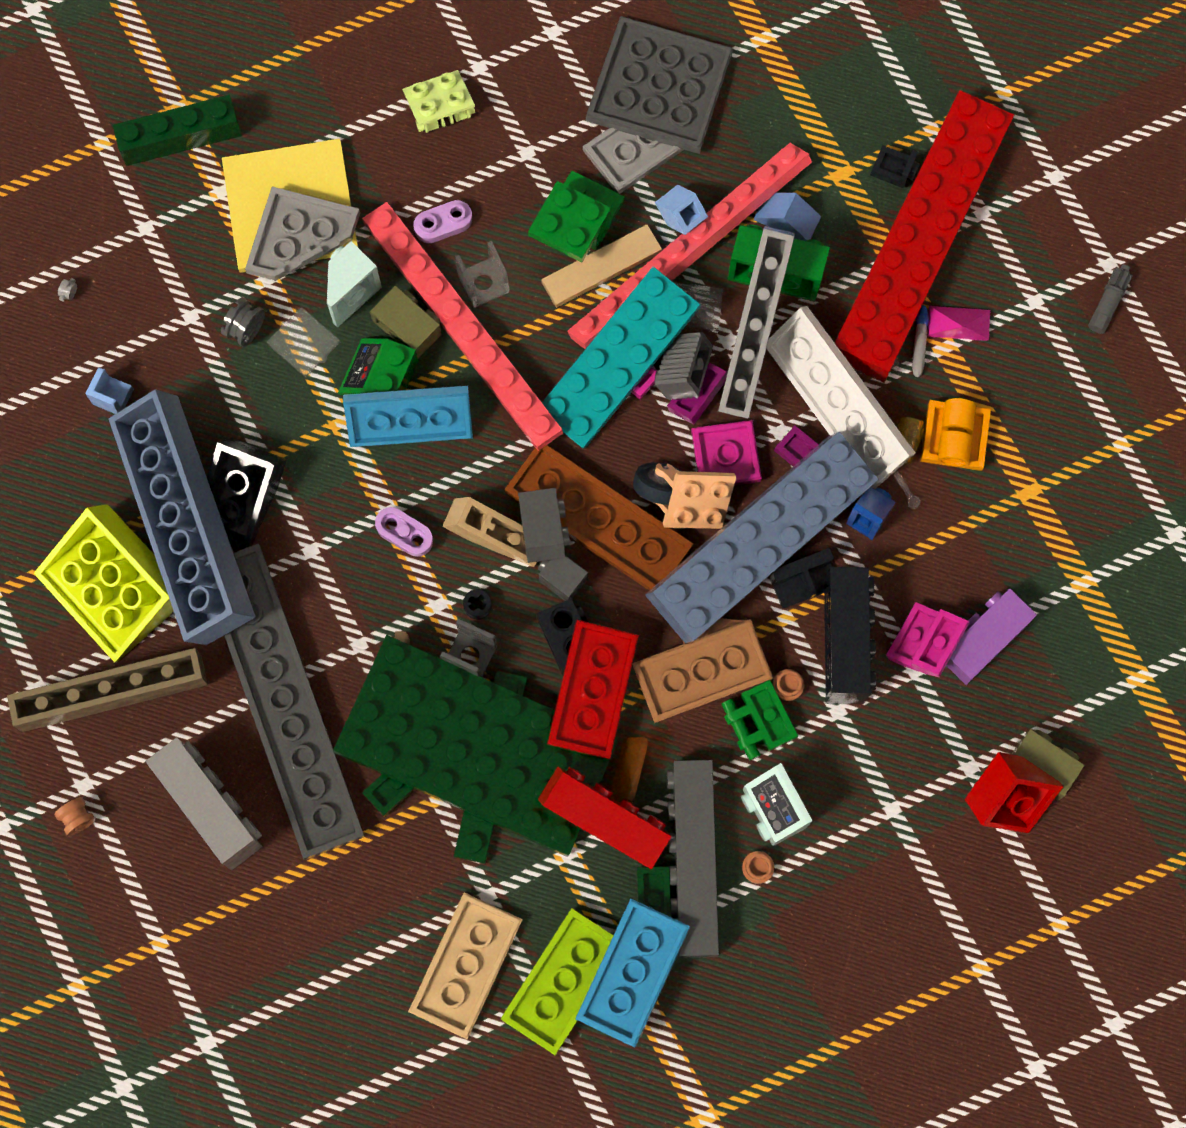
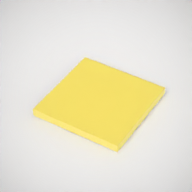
(304, 169)

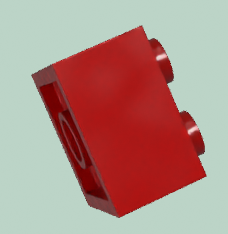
(1012, 793)

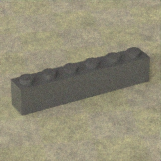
(694, 856)

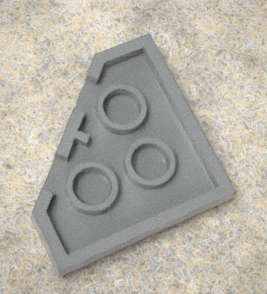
(298, 231)

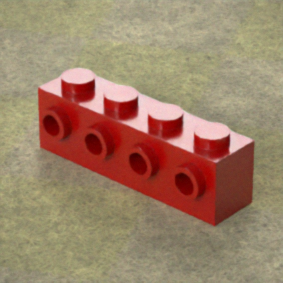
(604, 817)

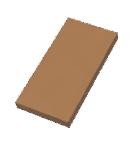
(702, 670)

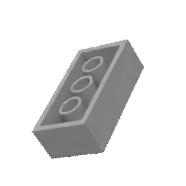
(204, 804)

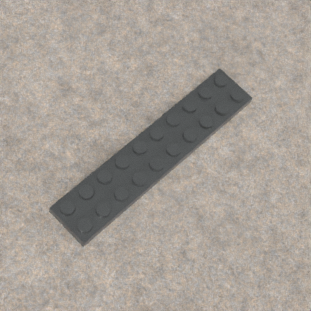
(290, 717)

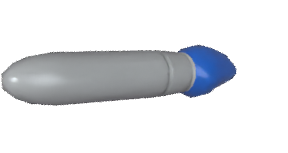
(920, 340)

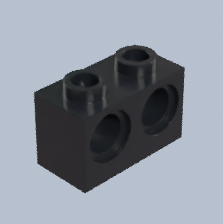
(556, 637)

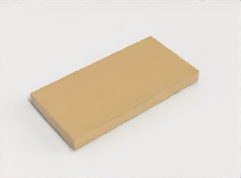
(465, 965)

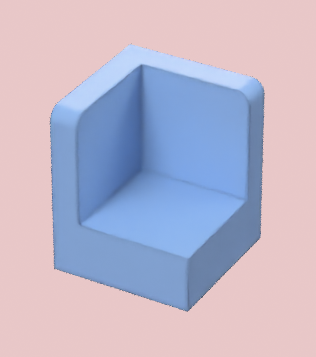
(108, 392)

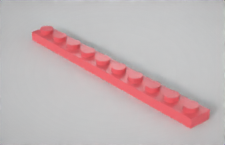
(690, 247)
(463, 326)

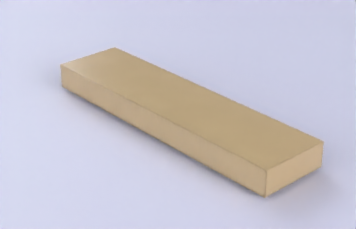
(601, 266)

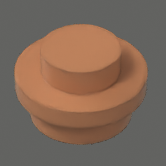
(788, 684)
(758, 867)

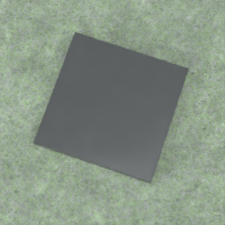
(659, 84)

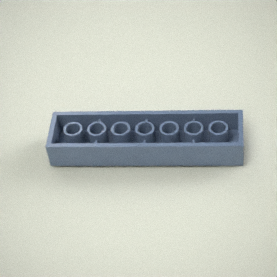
(181, 518)
(761, 537)

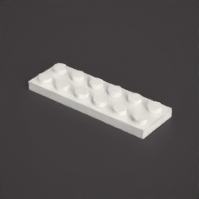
(837, 393)

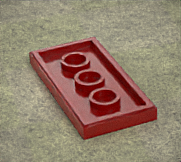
(592, 689)

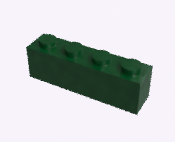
(177, 130)

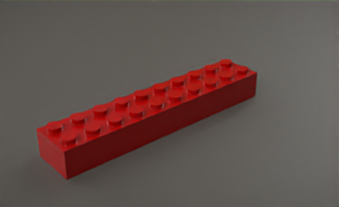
(922, 235)

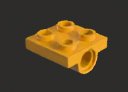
(956, 434)

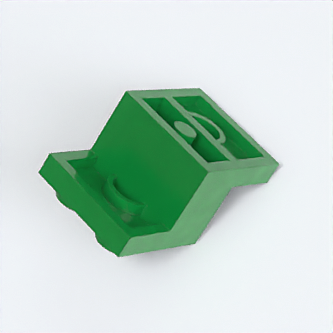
(576, 216)

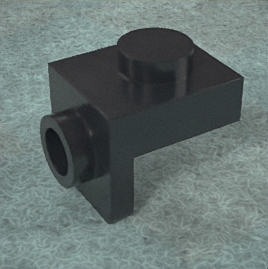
(895, 166)

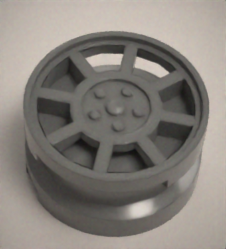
(243, 322)

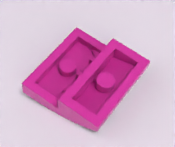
(927, 640)

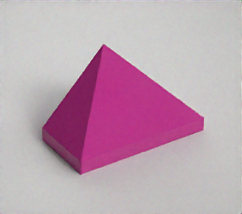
(958, 323)

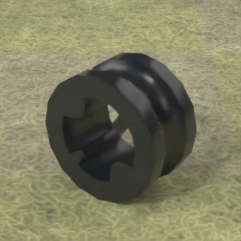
(476, 595)

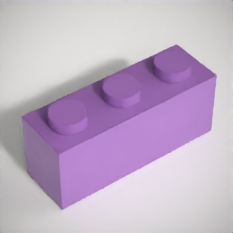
(989, 634)

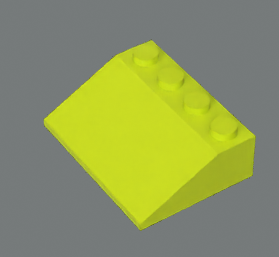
(107, 581)

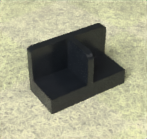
(801, 578)

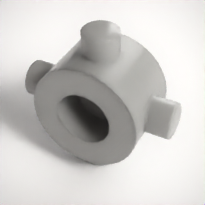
(67, 289)

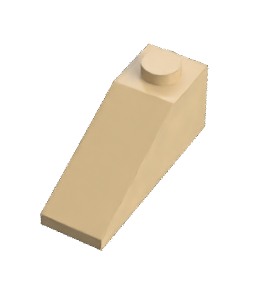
(487, 528)

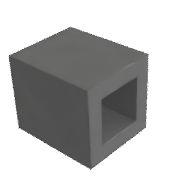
(562, 577)

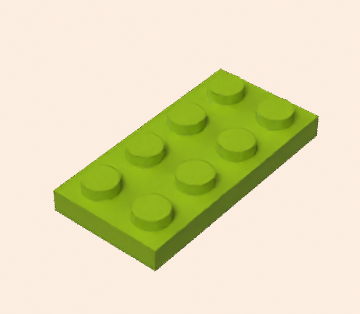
(559, 983)

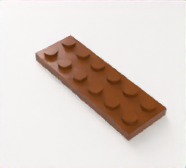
(604, 518)

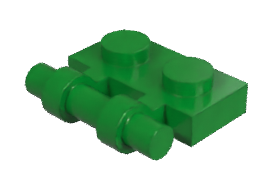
(768, 715)

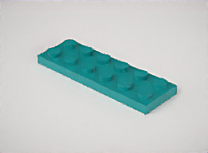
(620, 356)

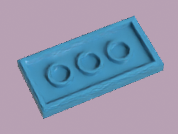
(408, 416)
(633, 973)

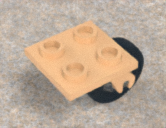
(686, 497)

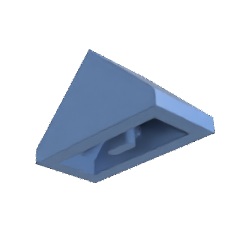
(789, 214)

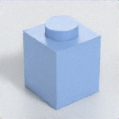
(681, 209)

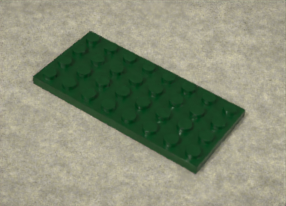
(462, 742)

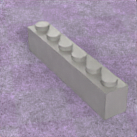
(756, 321)

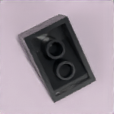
(243, 487)

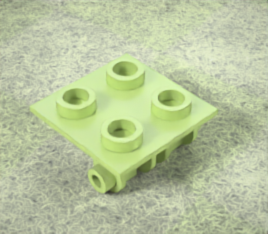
(439, 99)

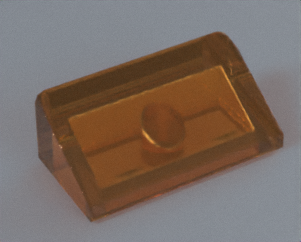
(629, 768)

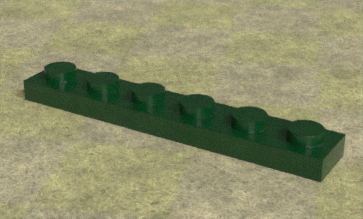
(475, 832)

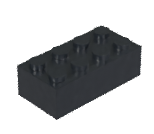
(848, 635)

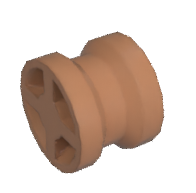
(74, 816)

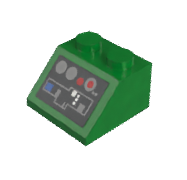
(379, 367)

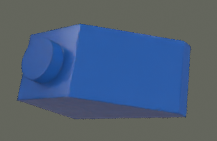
(871, 512)

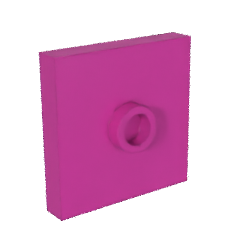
(728, 450)

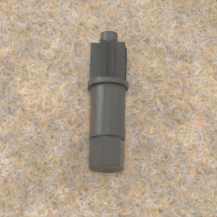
(1110, 299)

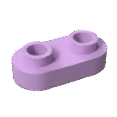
(444, 223)
(405, 532)

